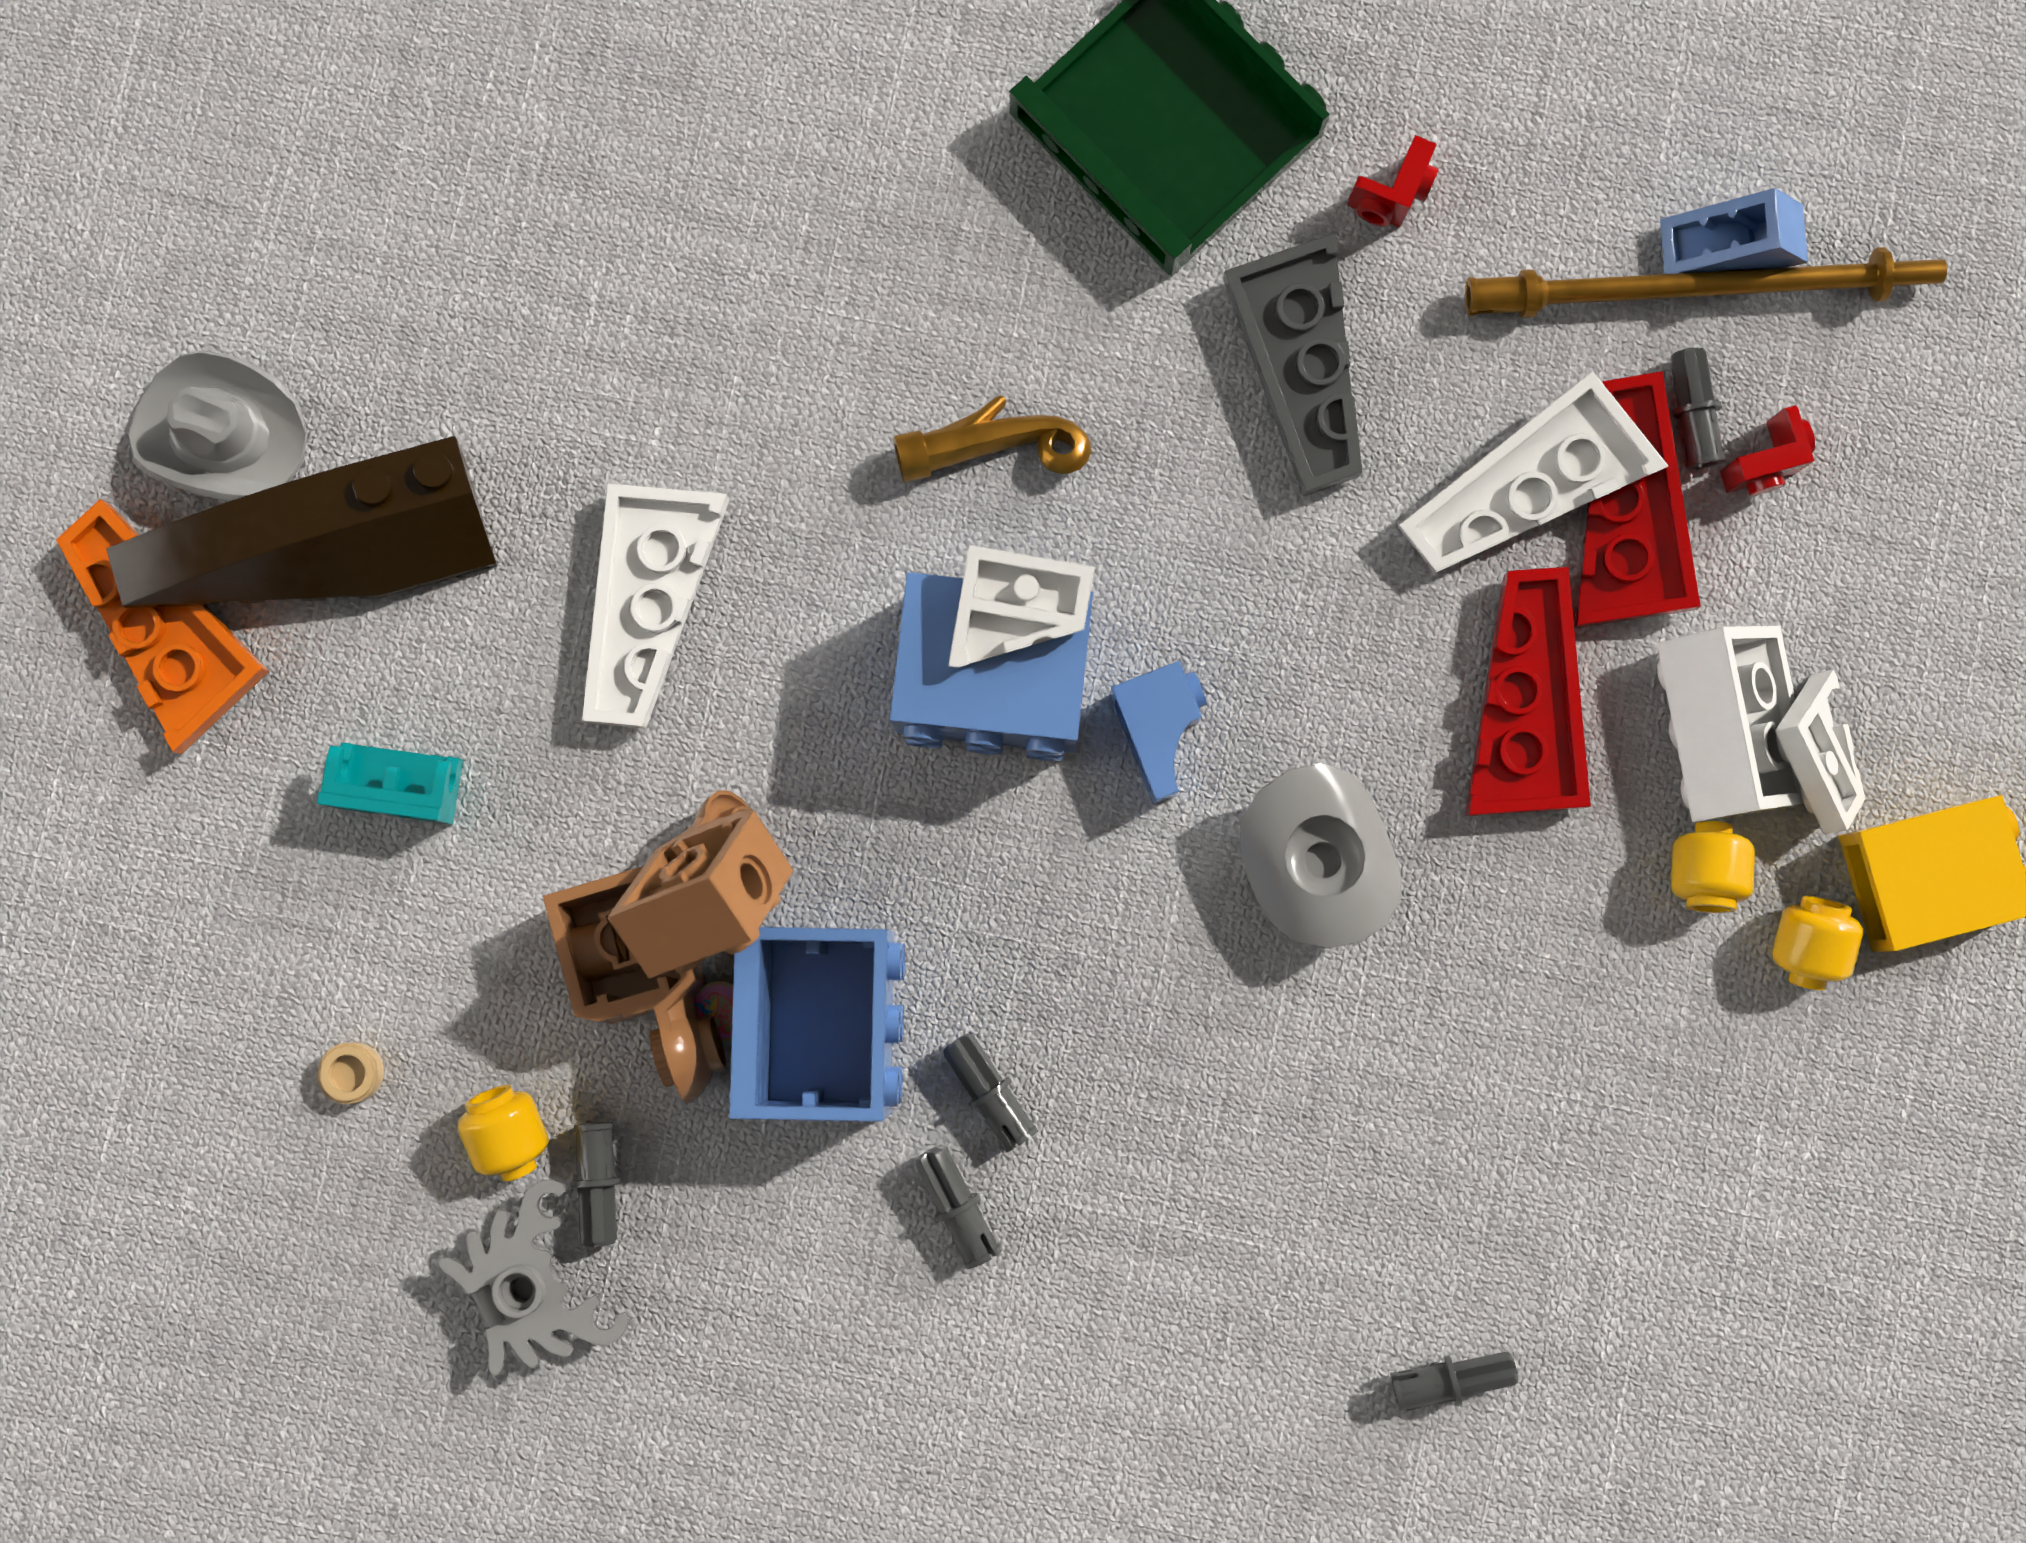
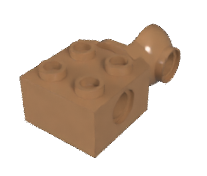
(703, 889)
(612, 986)

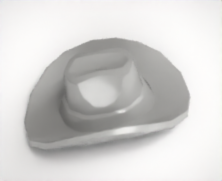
(218, 427)
(1320, 857)

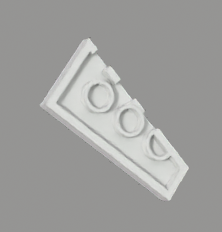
(1546, 468)
(645, 586)

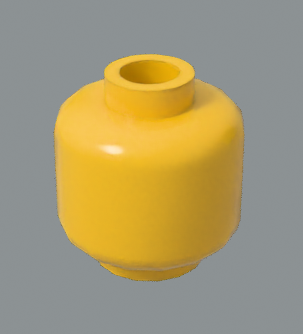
(1712, 868)
(1817, 942)
(502, 1132)

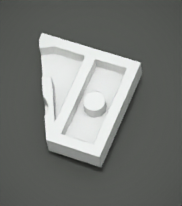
(1016, 603)

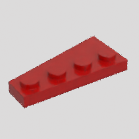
(1638, 536)
(1531, 714)

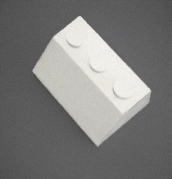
(1724, 705)

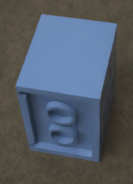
(1007, 700)
(816, 1025)

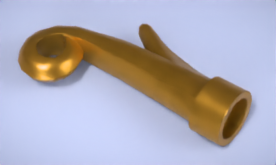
(981, 435)

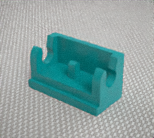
(391, 783)

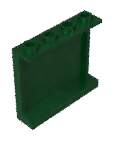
(1171, 120)

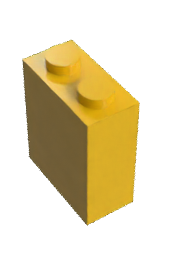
(1937, 874)

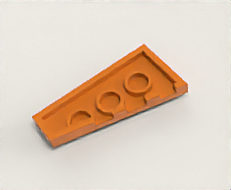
(180, 655)

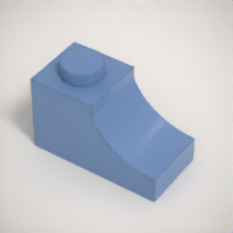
(1736, 235)
(1153, 717)

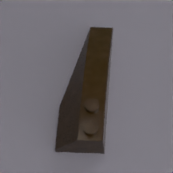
(323, 536)

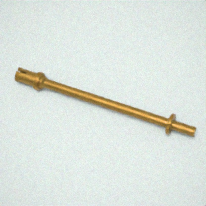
(1532, 292)

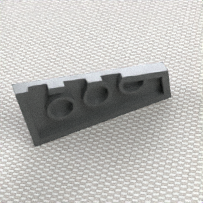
(1298, 343)

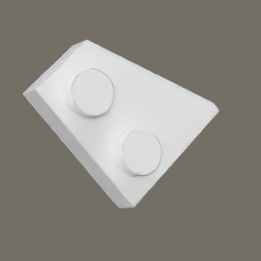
(1821, 755)

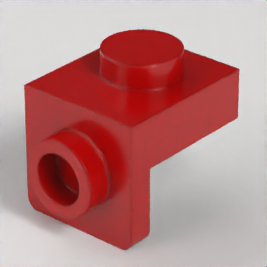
(1388, 205)
(1766, 469)

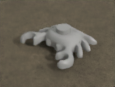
(521, 1289)

